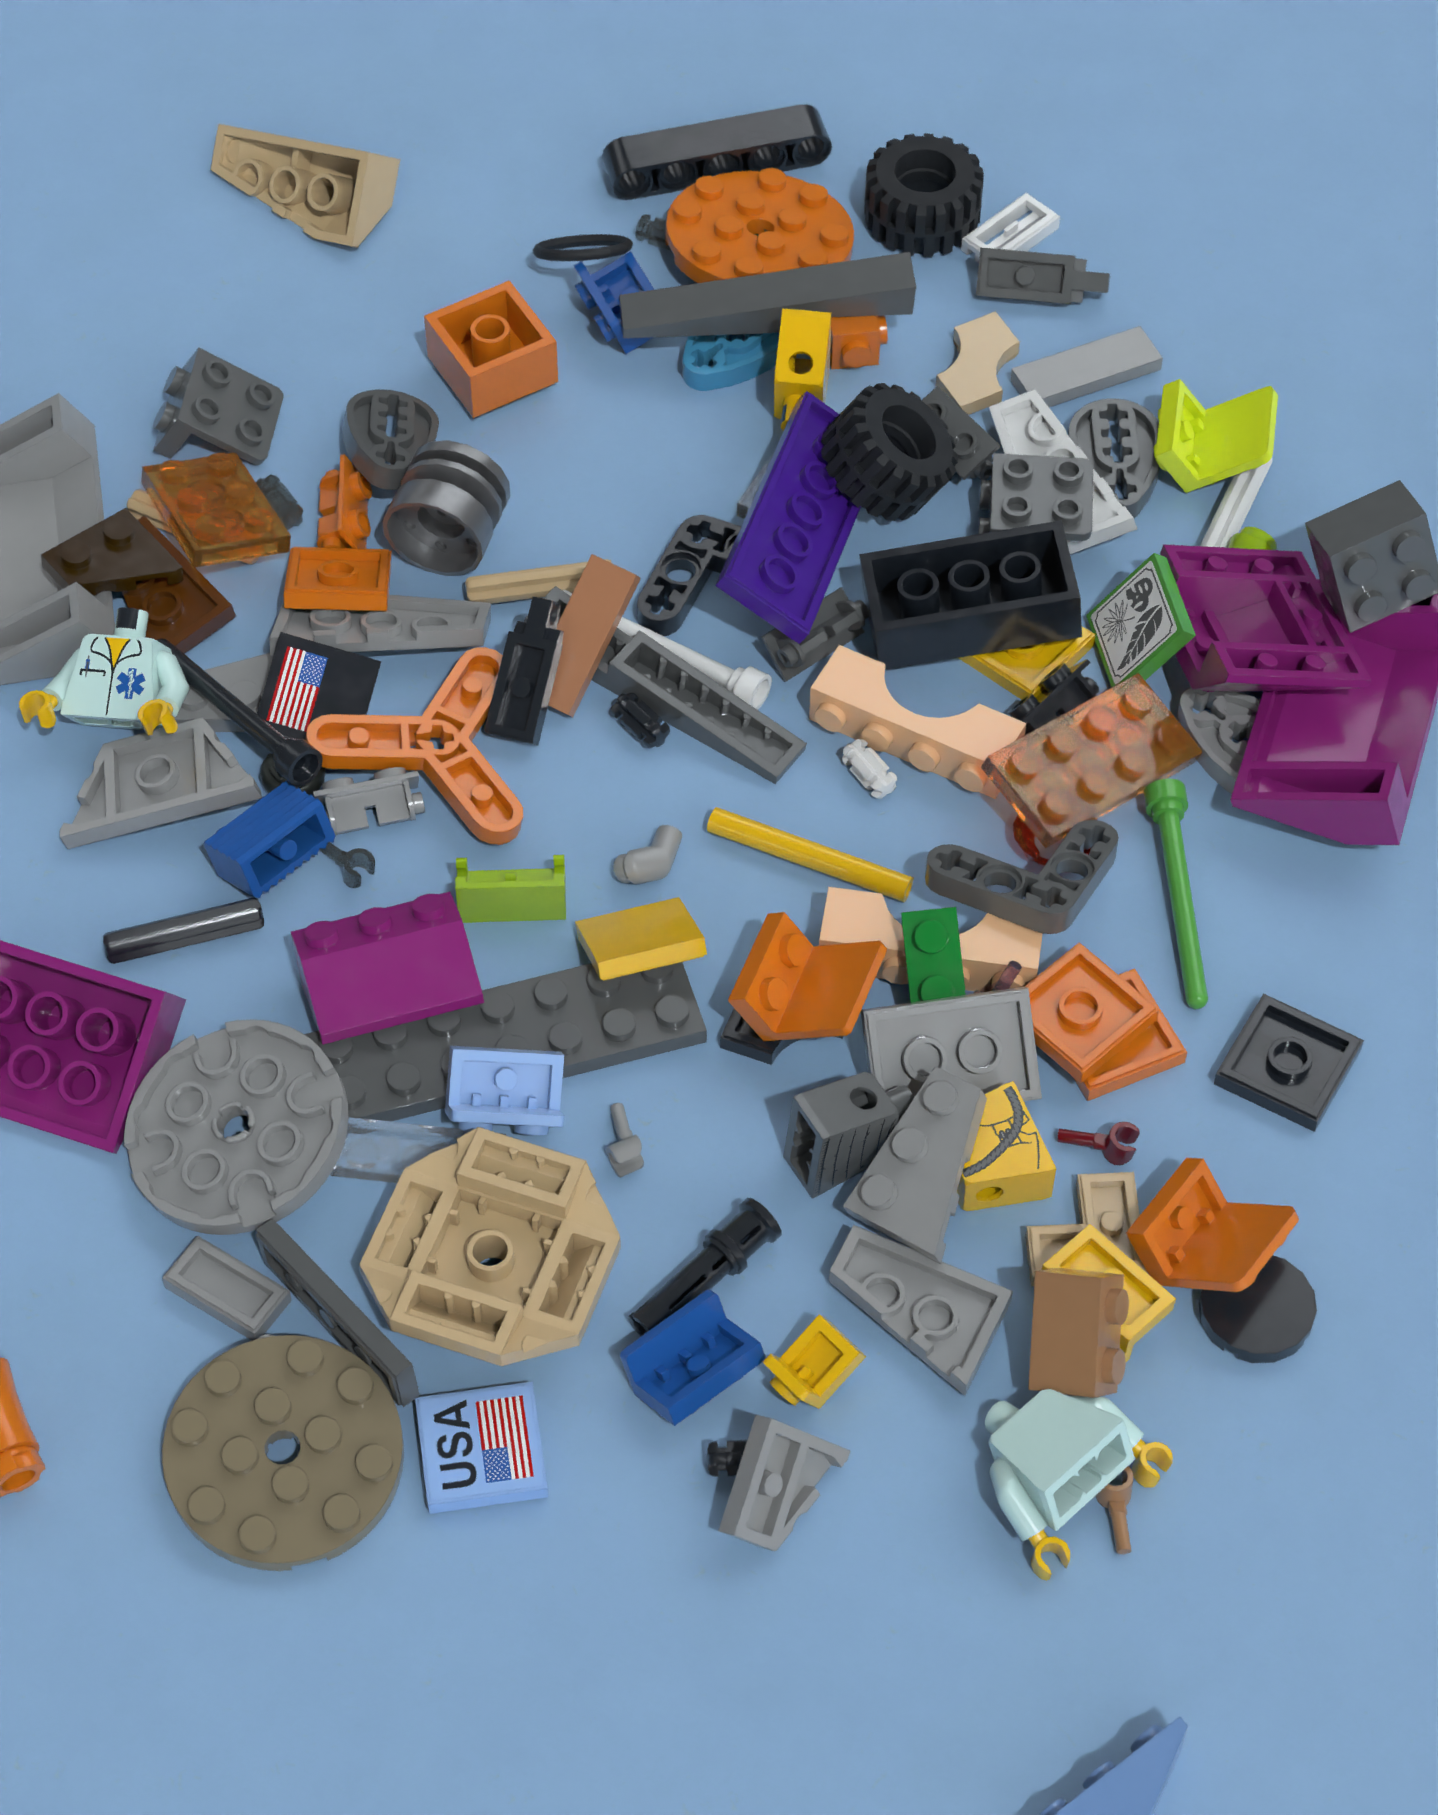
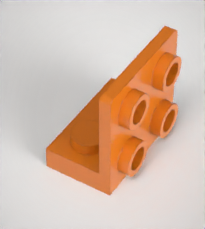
(802, 988)

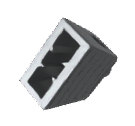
(840, 1129)

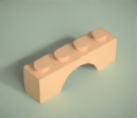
(855, 701)
(985, 948)

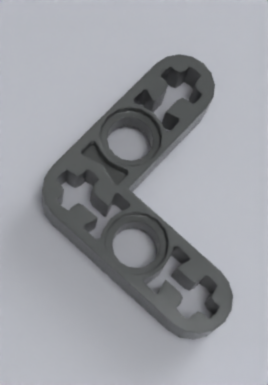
(953, 869)

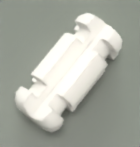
(869, 768)

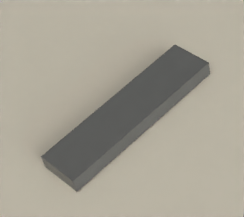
(336, 1311)

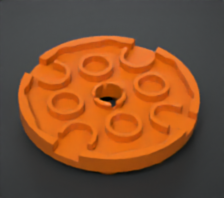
(718, 215)

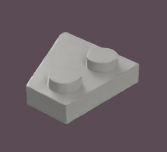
(776, 1482)

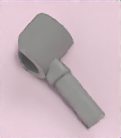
(625, 1154)

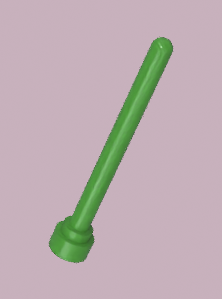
(1166, 804)

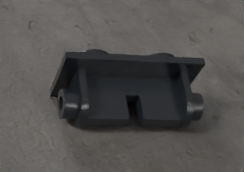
(1063, 692)

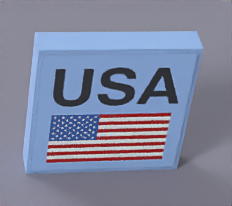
(481, 1447)

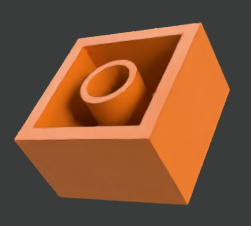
(491, 348)

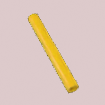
(810, 854)

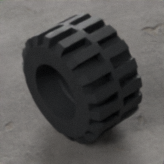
(923, 194)
(889, 452)

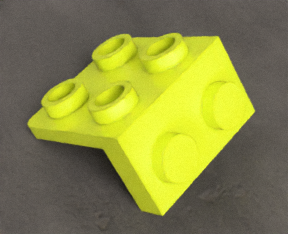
(1215, 442)

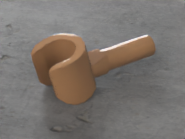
(1115, 1499)

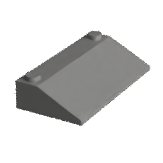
(46, 498)

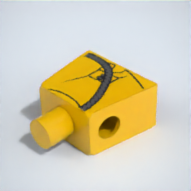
(1007, 1157)

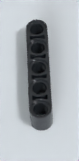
(680, 155)

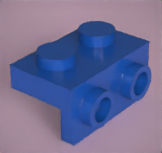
(603, 291)
(690, 1358)

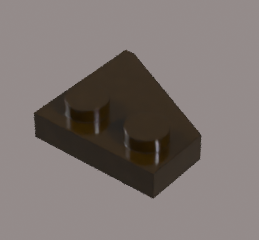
(111, 557)

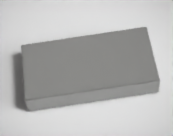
(227, 1289)

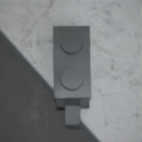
(1036, 276)

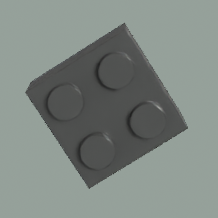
(1374, 555)

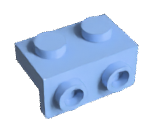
(505, 1088)

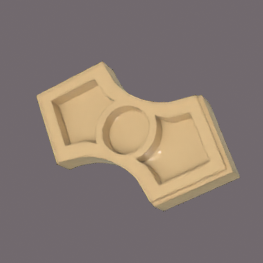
(982, 349)

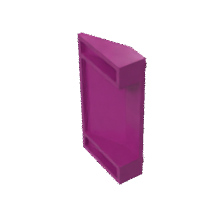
(1349, 756)

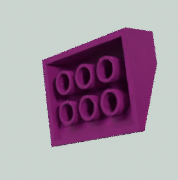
(76, 1045)

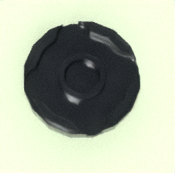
(1264, 1319)

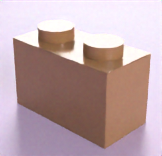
(1077, 1332)

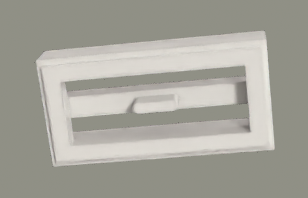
(1016, 235)

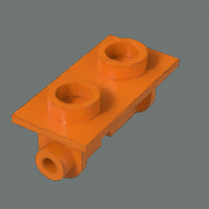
(344, 508)

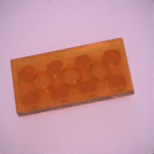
(1091, 759)

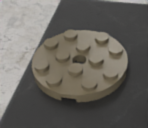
(296, 1510)

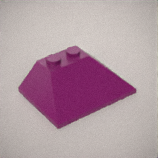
(1260, 623)

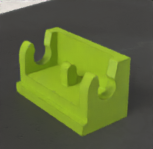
(511, 893)

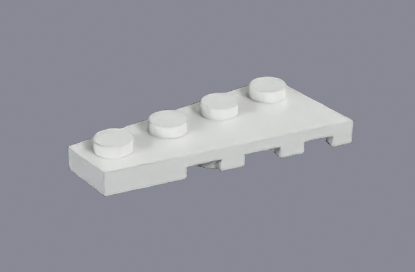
(1031, 428)

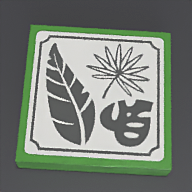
(1141, 622)

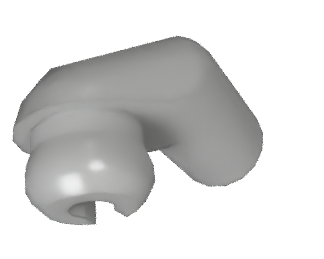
(649, 862)

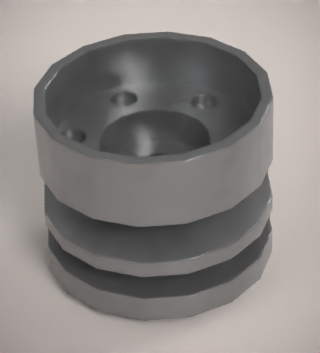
(446, 508)

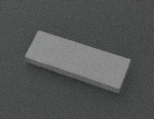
(1089, 367)

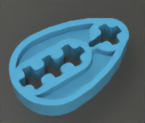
(731, 361)

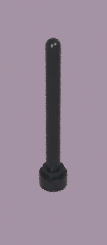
(293, 758)

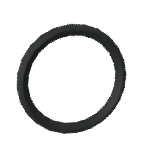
(615, 246)

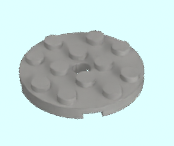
(248, 1178)

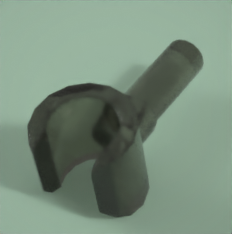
(349, 860)

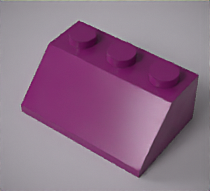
(386, 967)

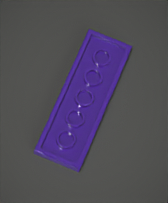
(791, 529)

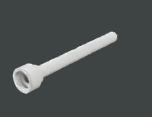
(746, 683)

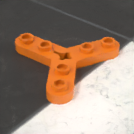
(457, 770)

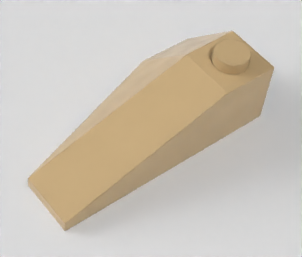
(319, 186)

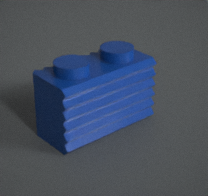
(270, 839)

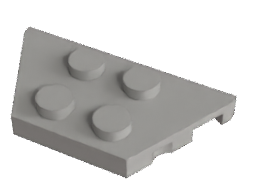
(156, 782)

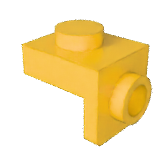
(814, 1364)

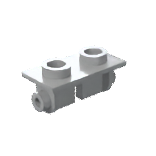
(387, 793)

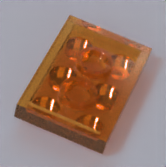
(215, 509)

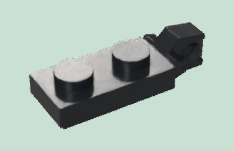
(527, 675)

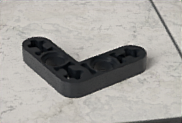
(685, 554)

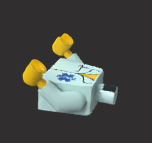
(114, 682)
(1060, 1457)

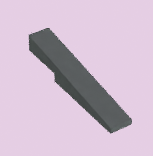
(756, 301)
(693, 702)

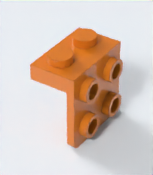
(1202, 1240)

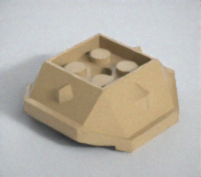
(483, 1203)

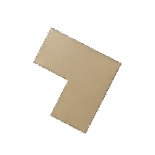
(1106, 1203)

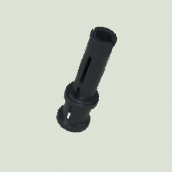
(722, 1254)

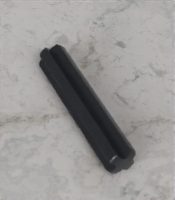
(183, 930)

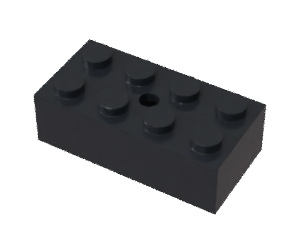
(971, 595)

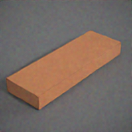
(588, 628)

